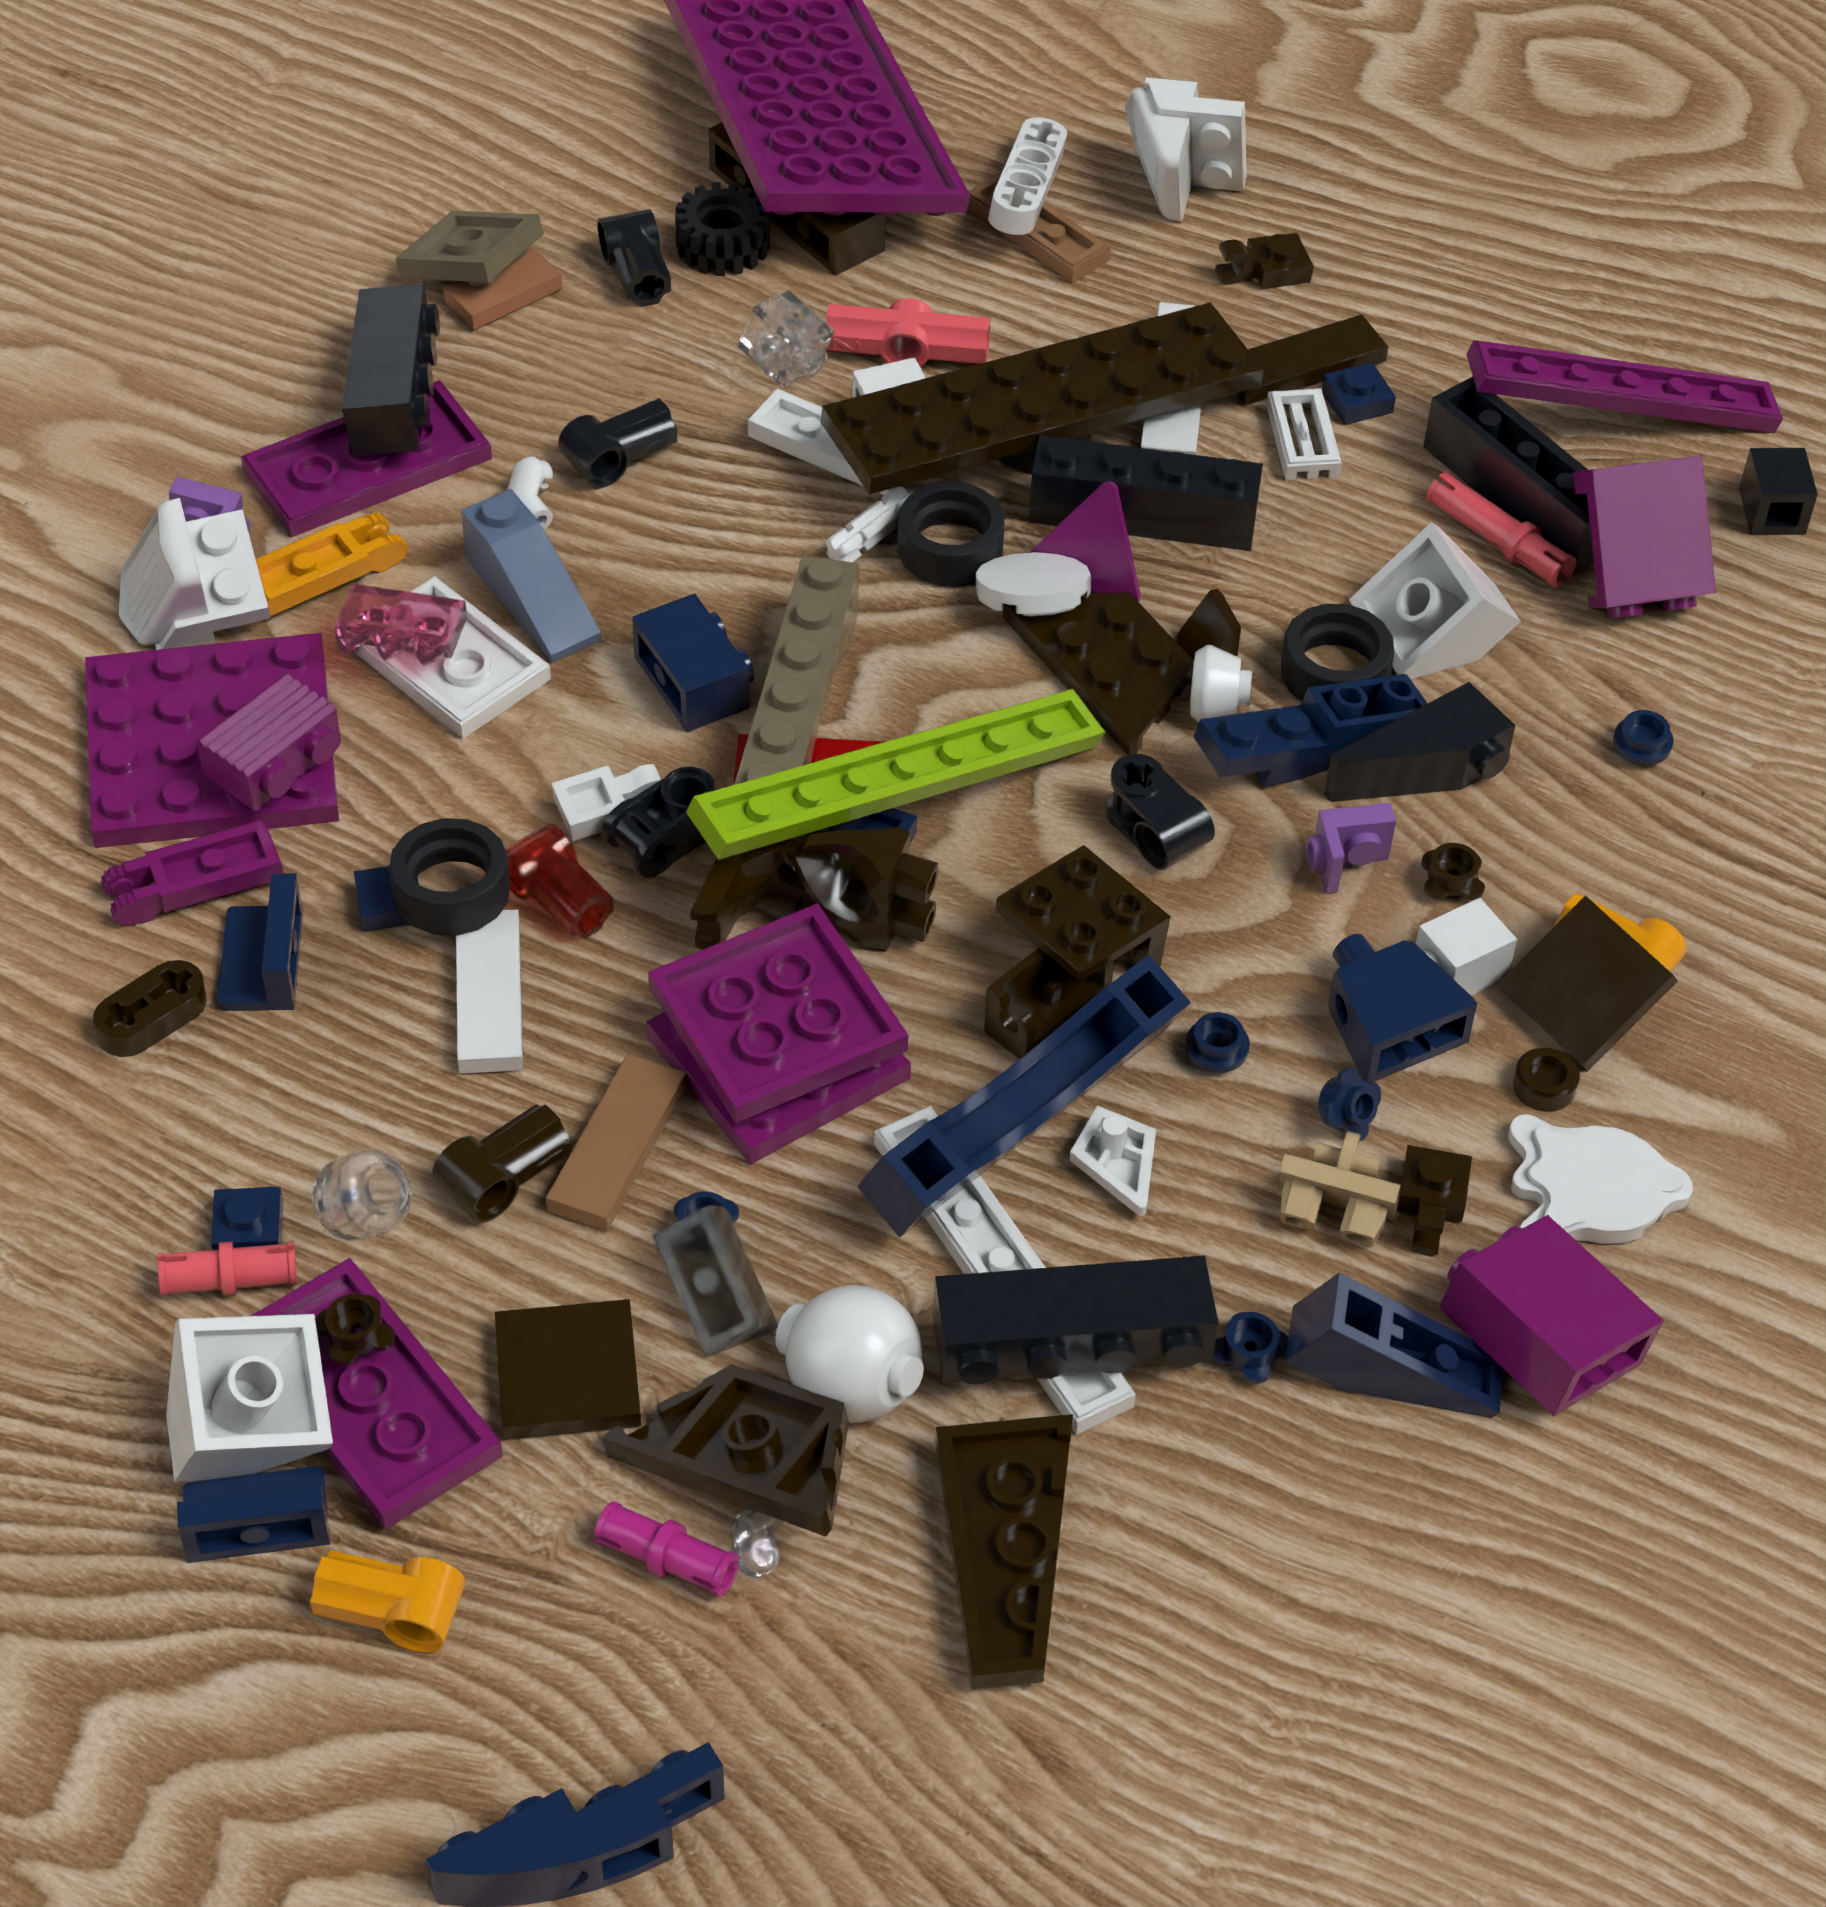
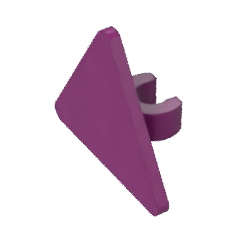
(1099, 539)

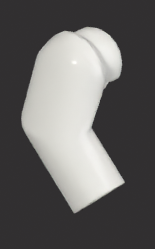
(527, 481)

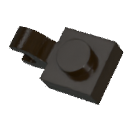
(1269, 259)
(1435, 1190)

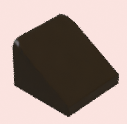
(1211, 625)

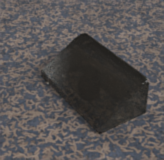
(715, 1280)

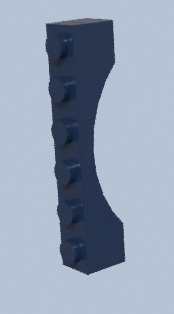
(1012, 1107)

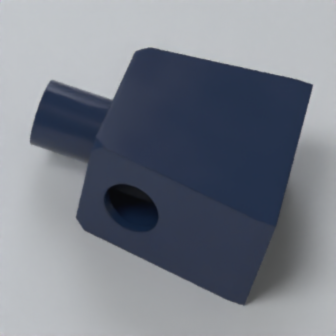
(1395, 1006)

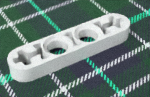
(1027, 176)

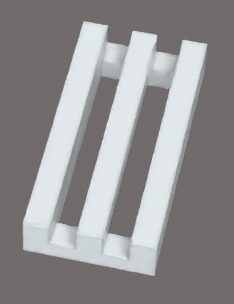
(1308, 461)

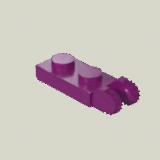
(191, 872)

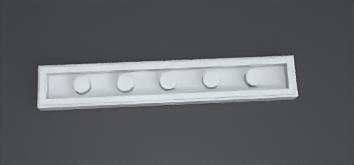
(987, 1240)

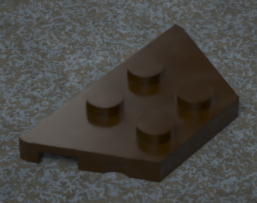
(1112, 659)
(748, 1445)

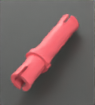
(1518, 541)

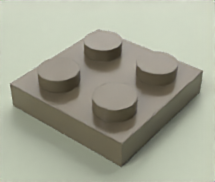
(469, 247)

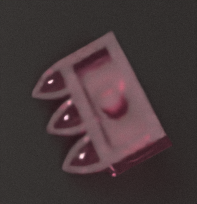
(400, 622)

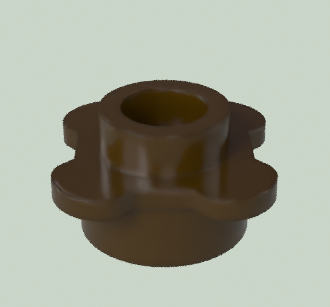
(1453, 872)
(349, 1313)

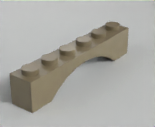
(805, 657)

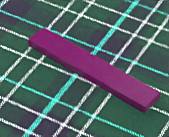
(1623, 386)

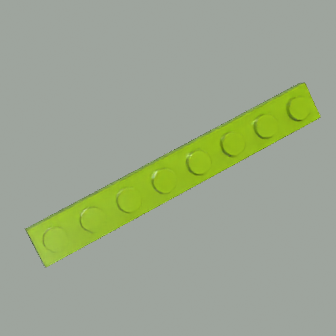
(892, 773)

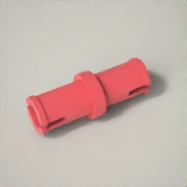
(226, 1268)

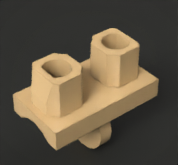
(1340, 1180)

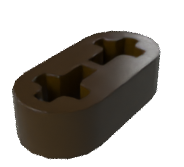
(150, 1008)

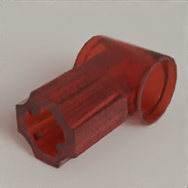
(549, 871)

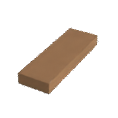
(1053, 241)
(616, 1142)

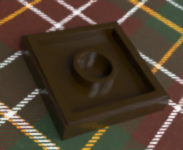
(1587, 983)
(567, 1369)

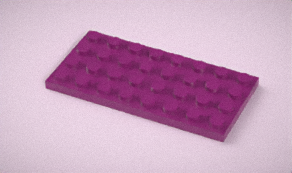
(818, 107)

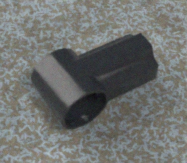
(633, 247)
(605, 448)

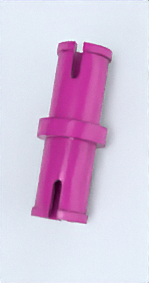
(666, 1548)

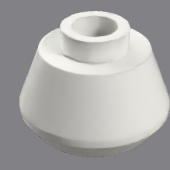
(1218, 684)

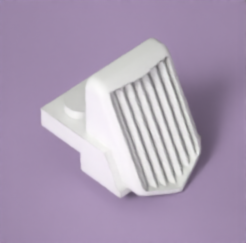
(1186, 141)
(190, 579)

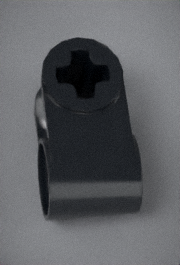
(1156, 811)
(659, 821)

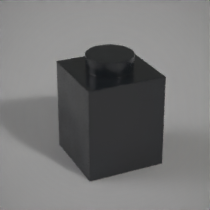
(1778, 491)

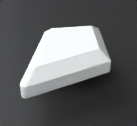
(1117, 1156)

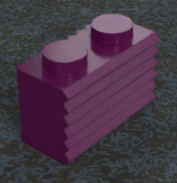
(270, 742)

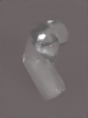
(755, 1542)

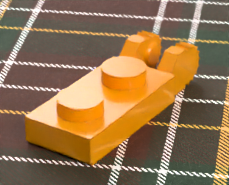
(328, 560)

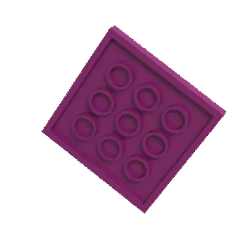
(145, 730)

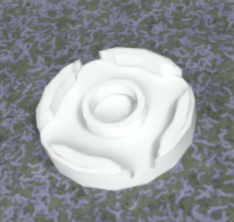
(1033, 582)

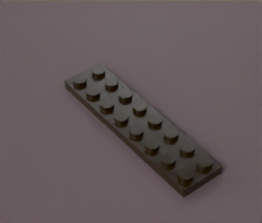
(1046, 391)

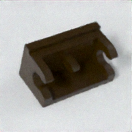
(1037, 1000)

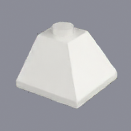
(1436, 606)
(245, 1395)

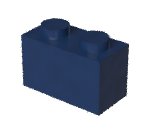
(692, 662)

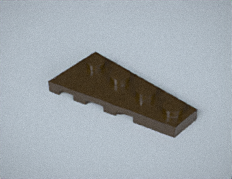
(1004, 1533)

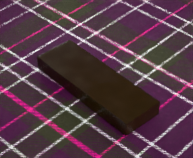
(1311, 354)

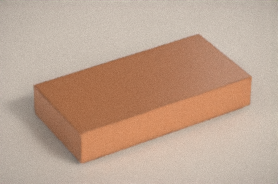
(517, 286)

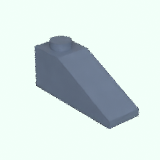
(527, 575)

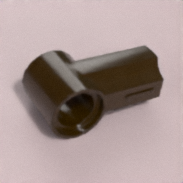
(488, 1172)

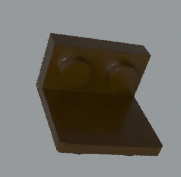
(1086, 915)

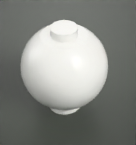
(853, 1349)

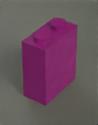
(1549, 1313)

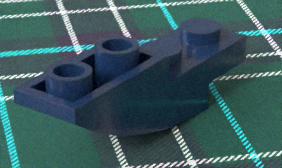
(1299, 739)
(555, 1853)

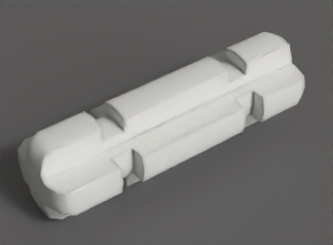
(867, 527)

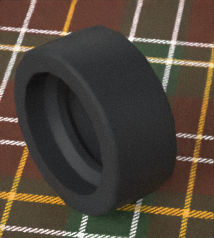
(949, 504)
(1334, 626)
(449, 842)

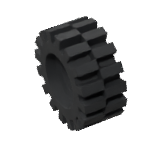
(702, 240)

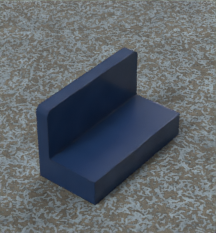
(262, 951)
(254, 1514)

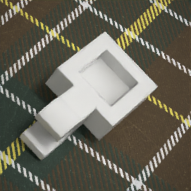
(591, 796)

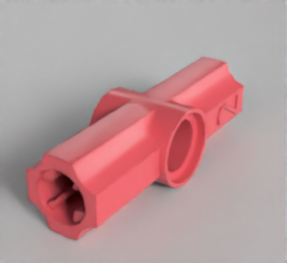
(908, 332)

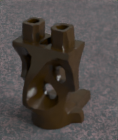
(856, 877)

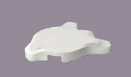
(1594, 1180)

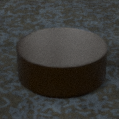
(1546, 1079)

